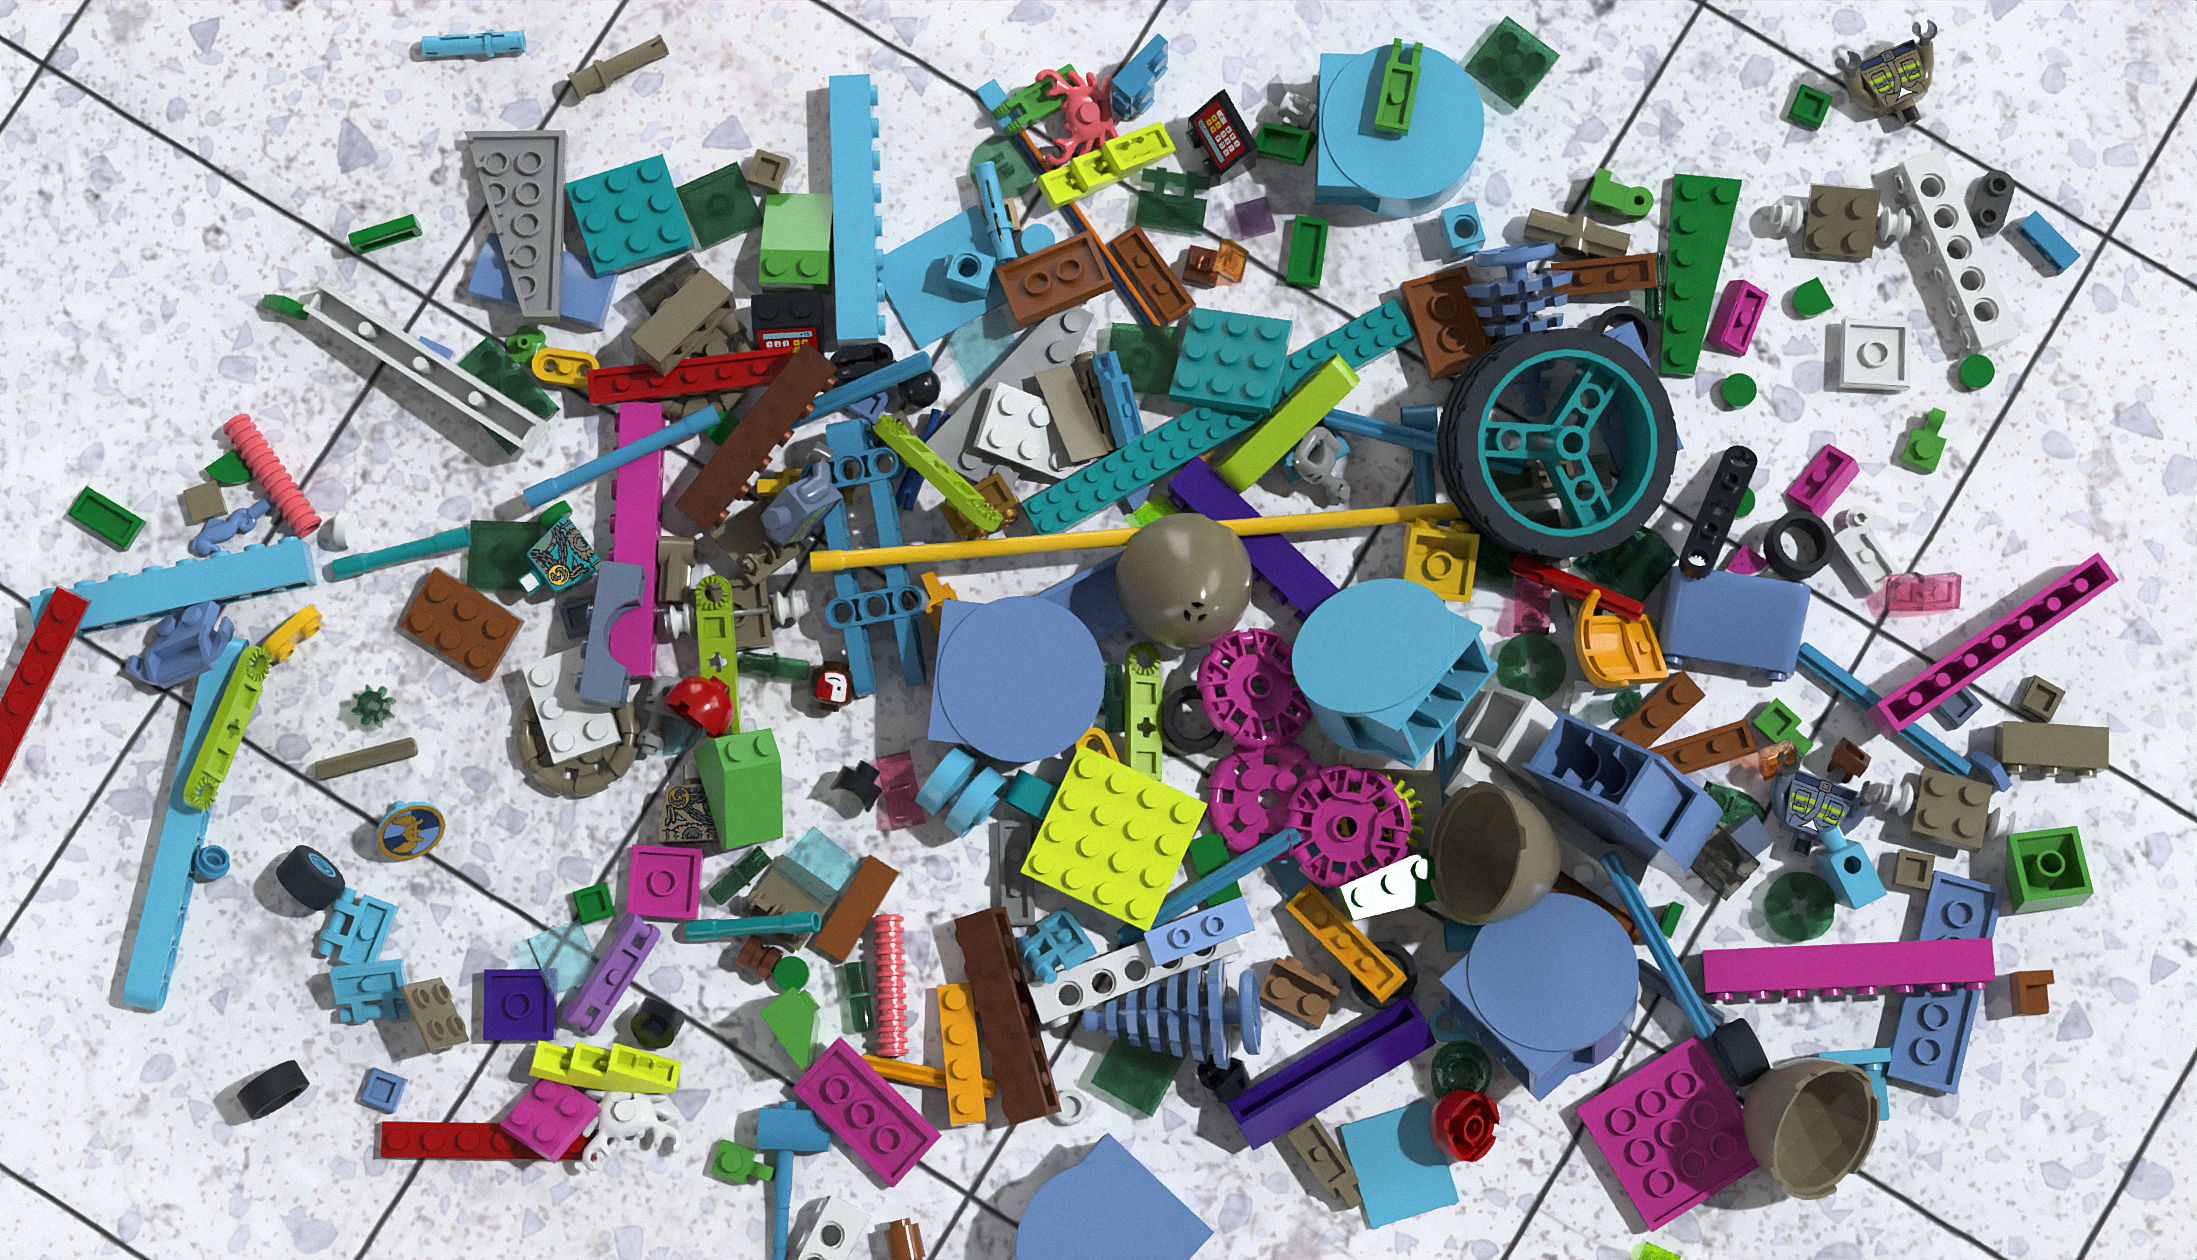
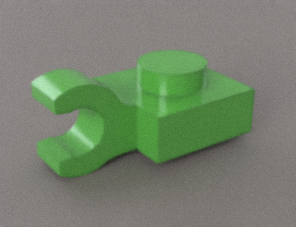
(1924, 446)
(1779, 724)
(737, 1163)

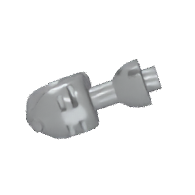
(1320, 463)
(652, 737)

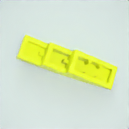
(1106, 166)
(614, 1070)

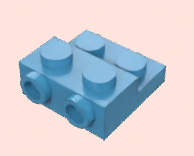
(1135, 84)

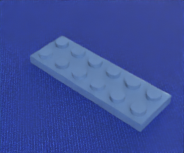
(1937, 1026)

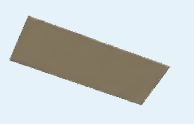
(1071, 413)

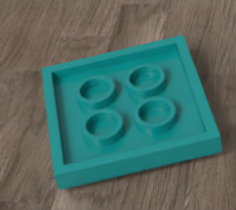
(629, 216)
(1231, 361)

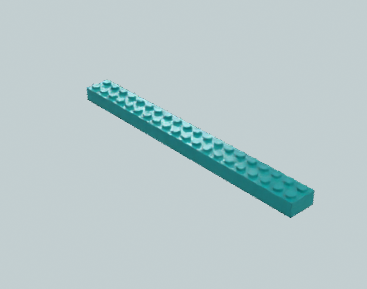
(1205, 428)

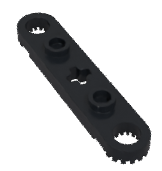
(1709, 529)

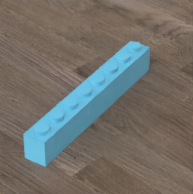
(855, 210)
(167, 591)

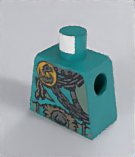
(559, 560)

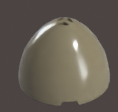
(1180, 563)
(1492, 855)
(1811, 1124)

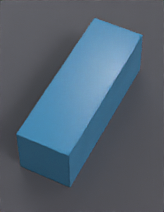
(2047, 242)

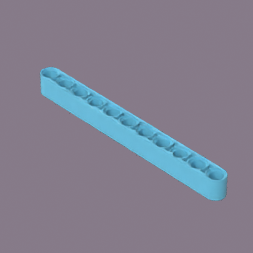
(179, 843)

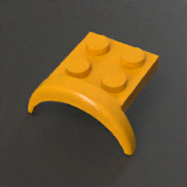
(1617, 649)

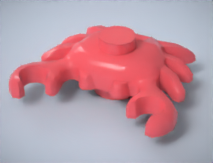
(1085, 110)

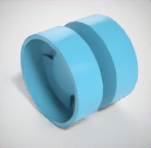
(970, 797)

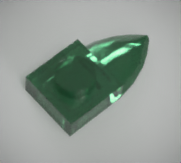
(1734, 803)

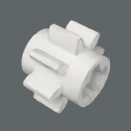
(1298, 109)

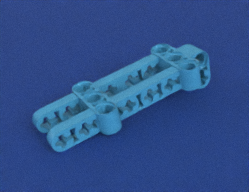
(852, 442)

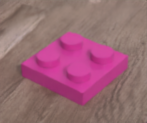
(665, 882)
(550, 1118)

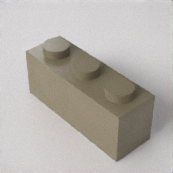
(683, 321)
(2051, 748)

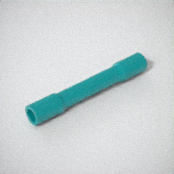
(439, 543)
(789, 923)

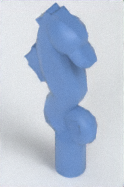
(218, 531)

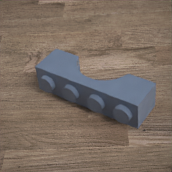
(618, 591)

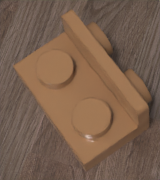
(1299, 991)

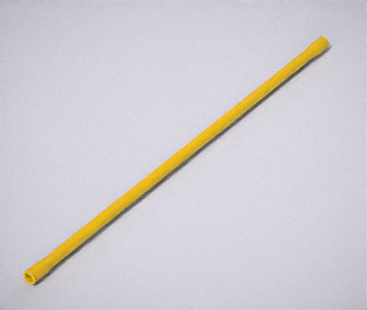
(839, 560)

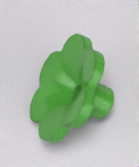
(525, 353)

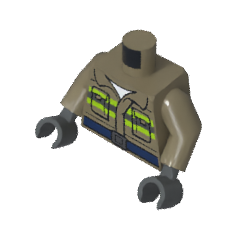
(1893, 77)

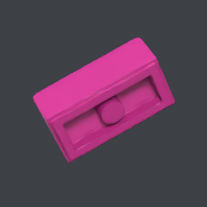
(1737, 317)
(1823, 481)

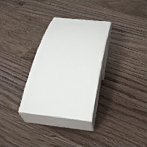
(1577, 696)

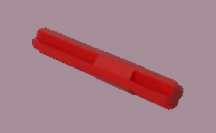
(1576, 587)

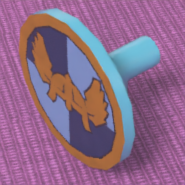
(410, 830)

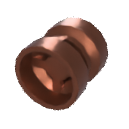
(759, 957)

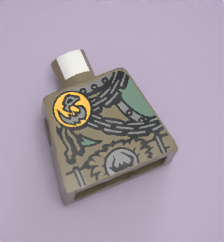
(686, 812)

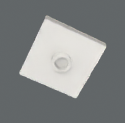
(1875, 354)

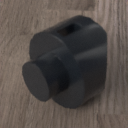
(860, 782)
(656, 1024)
(1223, 1084)

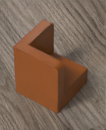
(2030, 991)

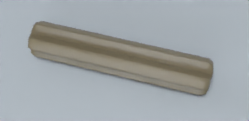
(366, 758)

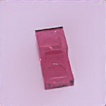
(1923, 592)
(1531, 607)
(900, 790)

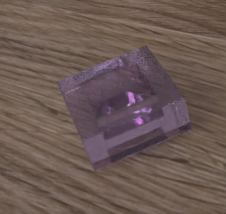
(1254, 218)

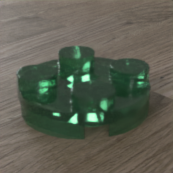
(1542, 652)
(1819, 910)

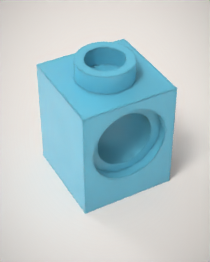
(1466, 216)
(977, 284)

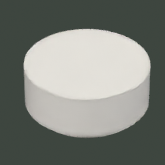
(345, 529)
(1073, 1107)

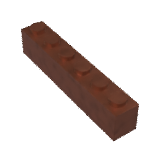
(756, 436)
(1007, 1015)

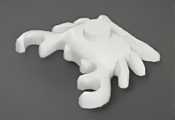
(624, 1116)

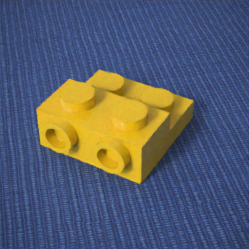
(1441, 557)

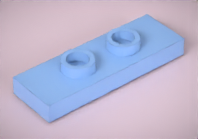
(1199, 931)

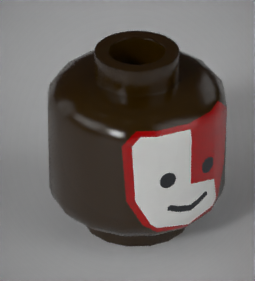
(831, 685)

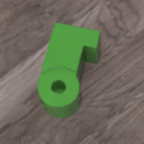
(1617, 199)

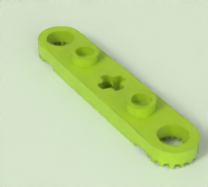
(919, 456)
(715, 635)
(1144, 706)
(220, 743)

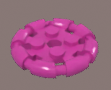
(1240, 698)
(1249, 787)
(1347, 805)

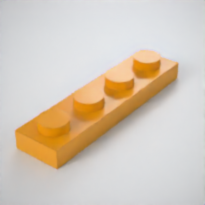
(1346, 942)
(961, 1054)

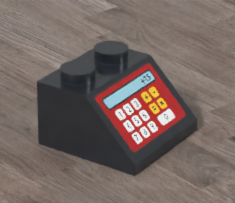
(1222, 139)
(788, 320)

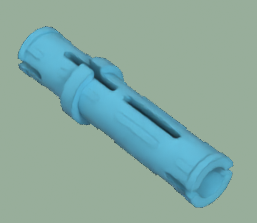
(468, 44)
(1003, 249)

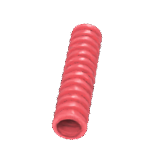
(272, 475)
(890, 985)

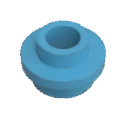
(215, 855)

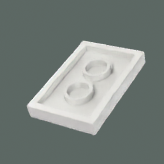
(1023, 432)
(568, 723)

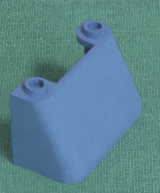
(1733, 621)

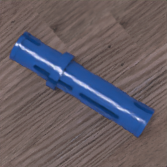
(913, 479)

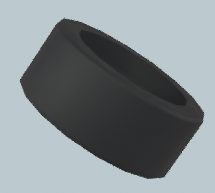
(1629, 313)
(1815, 528)
(1170, 730)
(1410, 971)
(273, 1089)

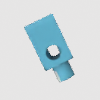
(1851, 881)

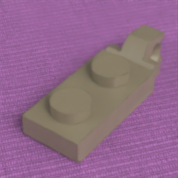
(1325, 1160)

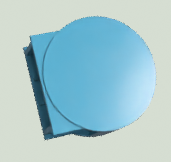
(1387, 170)
(1389, 667)

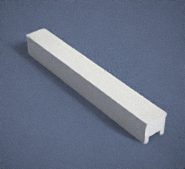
(427, 367)

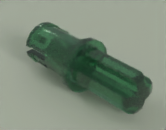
(1655, 297)
(775, 666)
(1114, 699)
(1626, 703)
(739, 876)
(859, 996)

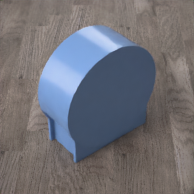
(1014, 678)
(1624, 794)
(1547, 990)
(1108, 1212)

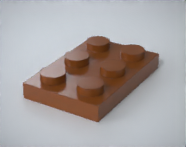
(1054, 278)
(1445, 321)
(462, 623)

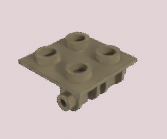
(750, 548)
(781, 896)
(435, 1014)

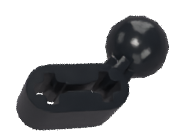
(916, 392)

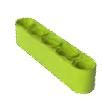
(1287, 423)

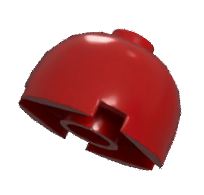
(703, 704)
(1464, 1124)

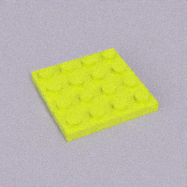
(1113, 838)

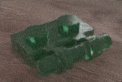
(1171, 211)

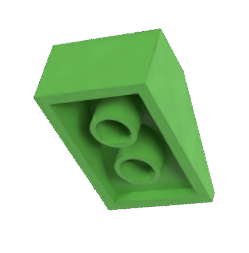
(797, 243)
(743, 787)

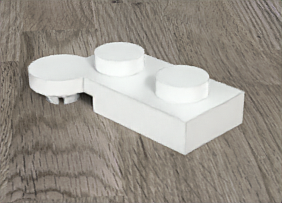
(1864, 551)

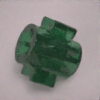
(379, 697)

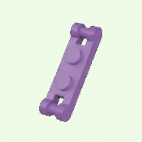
(612, 975)

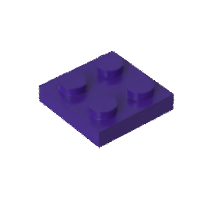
(518, 1006)

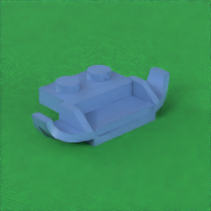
(183, 646)

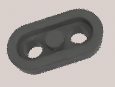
(1992, 202)

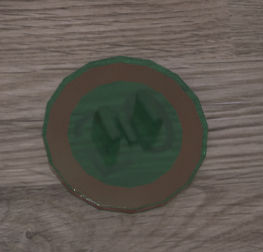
(1011, 165)

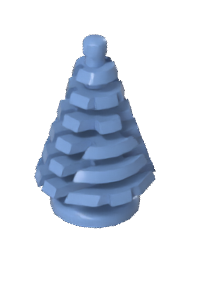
(1521, 305)
(1197, 1014)

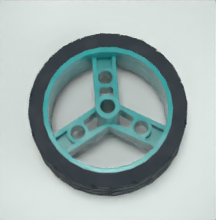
(1596, 520)

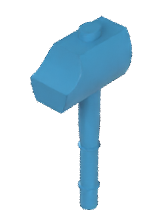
(787, 1130)

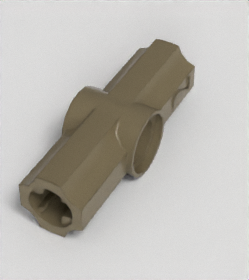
(1575, 235)

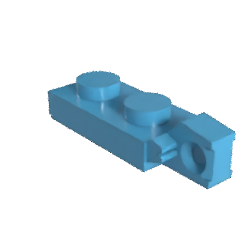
(1118, 399)

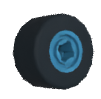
(310, 877)
(1740, 1052)

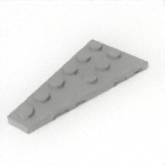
(526, 199)
(1047, 347)

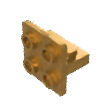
(996, 495)

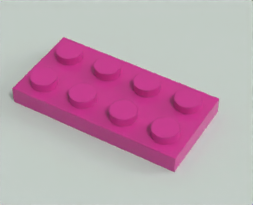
(866, 1112)

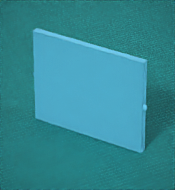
(920, 289)

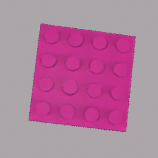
(1670, 1133)

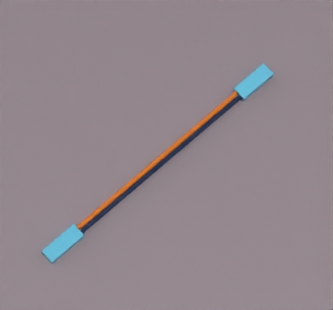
(992, 97)

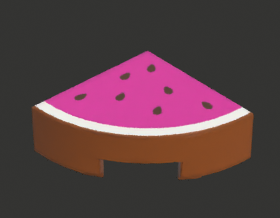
(1747, 563)

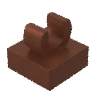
(1200, 266)
(1851, 758)

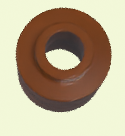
(904, 1240)

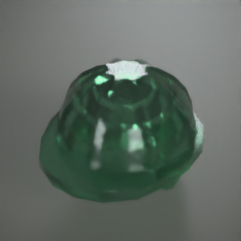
(1460, 1067)

